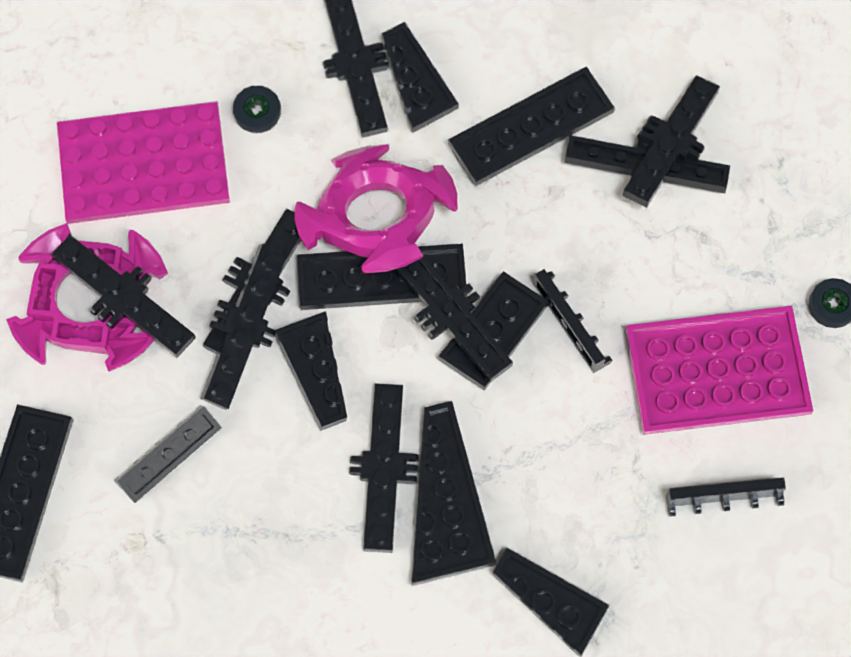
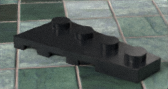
(418, 81)
(312, 362)
(556, 602)

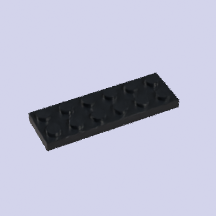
(531, 126)
(338, 278)
(26, 481)

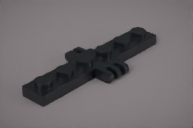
(356, 65)
(670, 141)
(626, 160)
(284, 239)
(123, 296)
(451, 311)
(243, 326)
(384, 468)

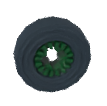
(248, 100)
(821, 309)

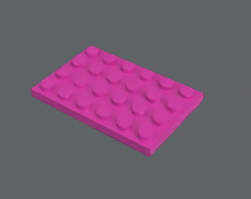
(142, 162)
(718, 370)

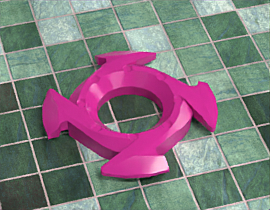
(361, 173)
(49, 324)

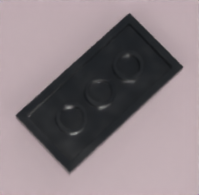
(507, 315)

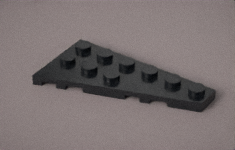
(449, 517)

